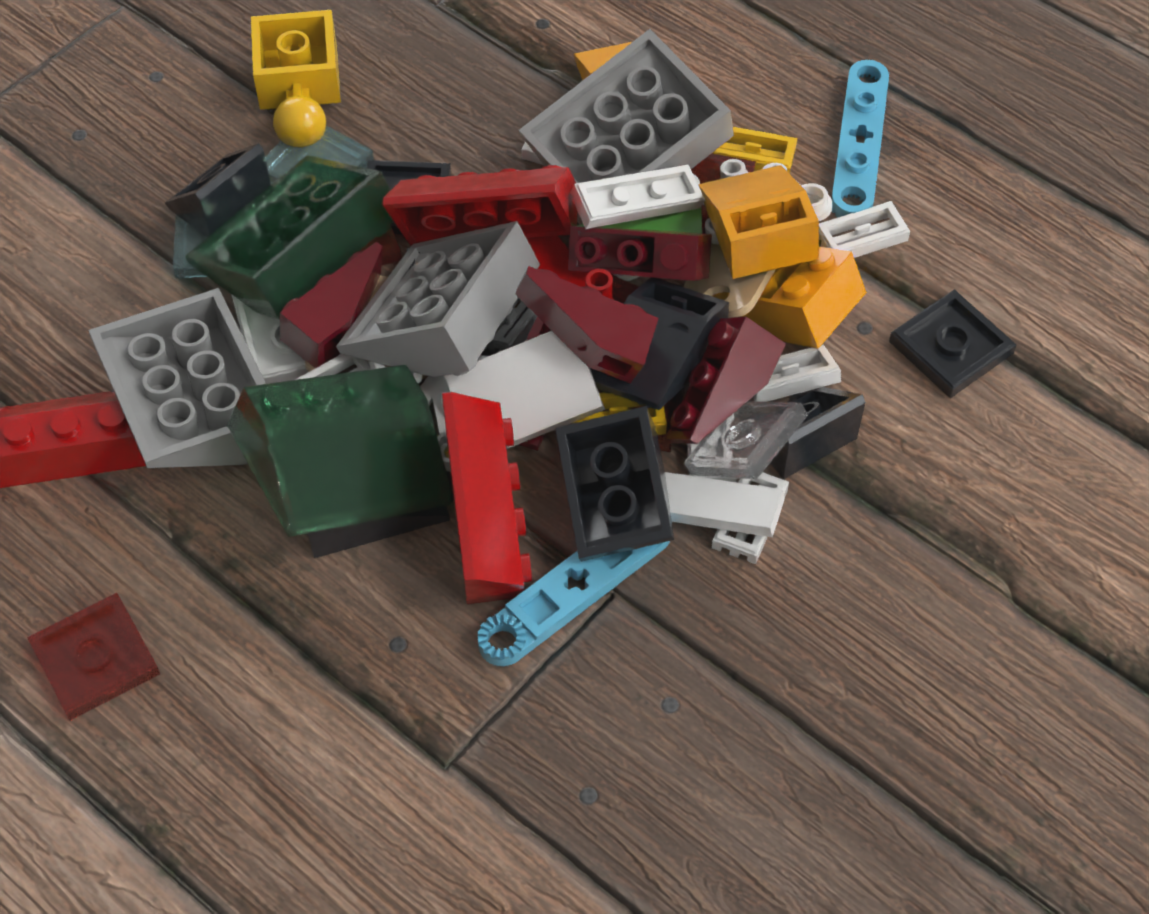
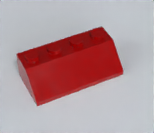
(472, 201)
(65, 439)
(484, 499)

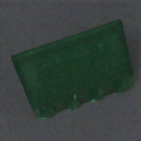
(295, 233)
(342, 448)

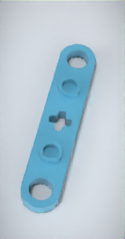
(862, 116)
(551, 605)

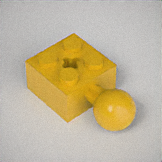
(296, 72)

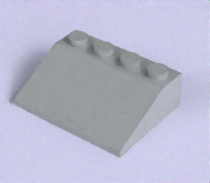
(631, 117)
(445, 304)
(179, 379)

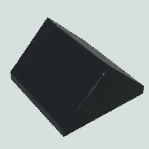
(222, 190)
(830, 424)

